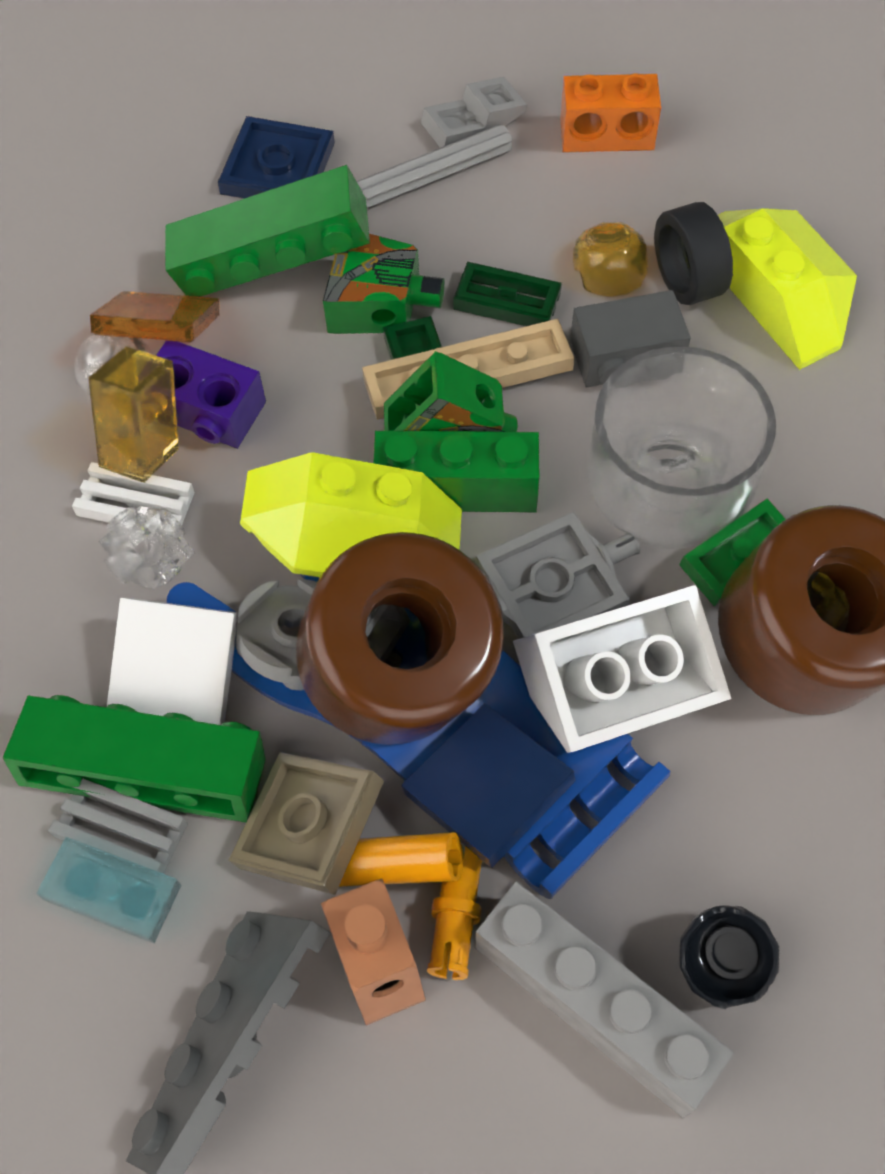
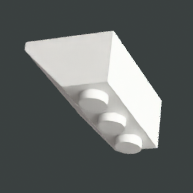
(623, 669)

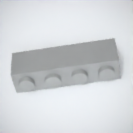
(602, 1000)

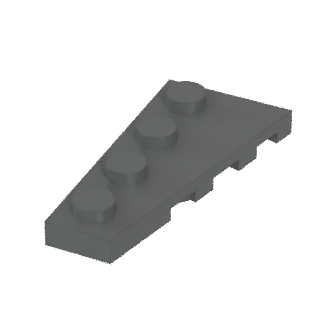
(222, 1037)

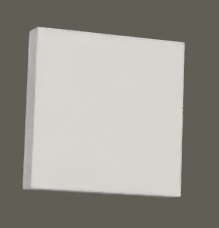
(173, 659)

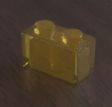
(134, 413)

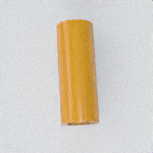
(405, 860)

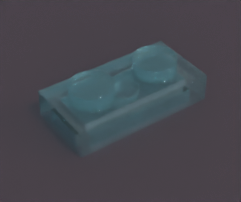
(109, 889)

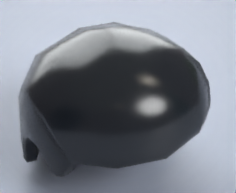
(728, 956)

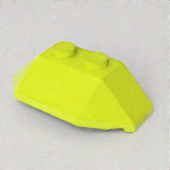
(790, 281)
(324, 504)

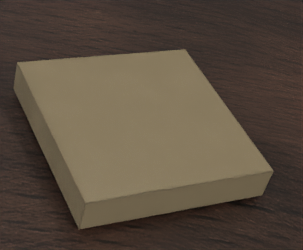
(307, 822)

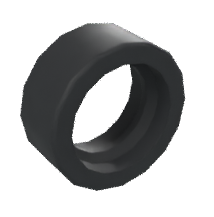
(693, 253)

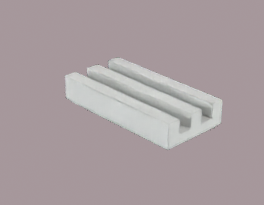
(155, 493)

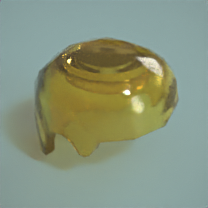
(611, 259)

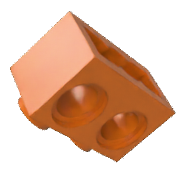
(610, 112)

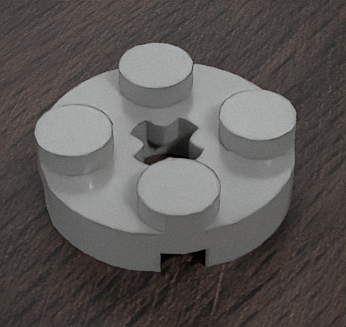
(260, 630)

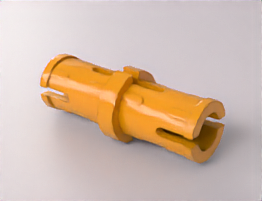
(455, 916)

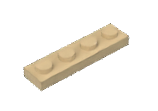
(506, 356)

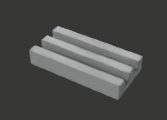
(75, 808)

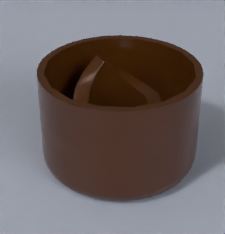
(459, 625)
(776, 634)

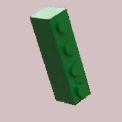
(267, 233)
(140, 755)

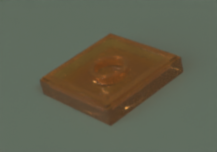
(155, 316)

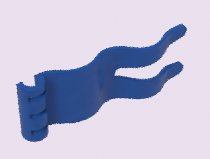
(507, 695)

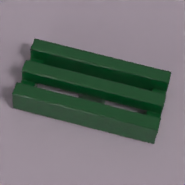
(504, 302)

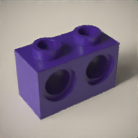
(205, 385)

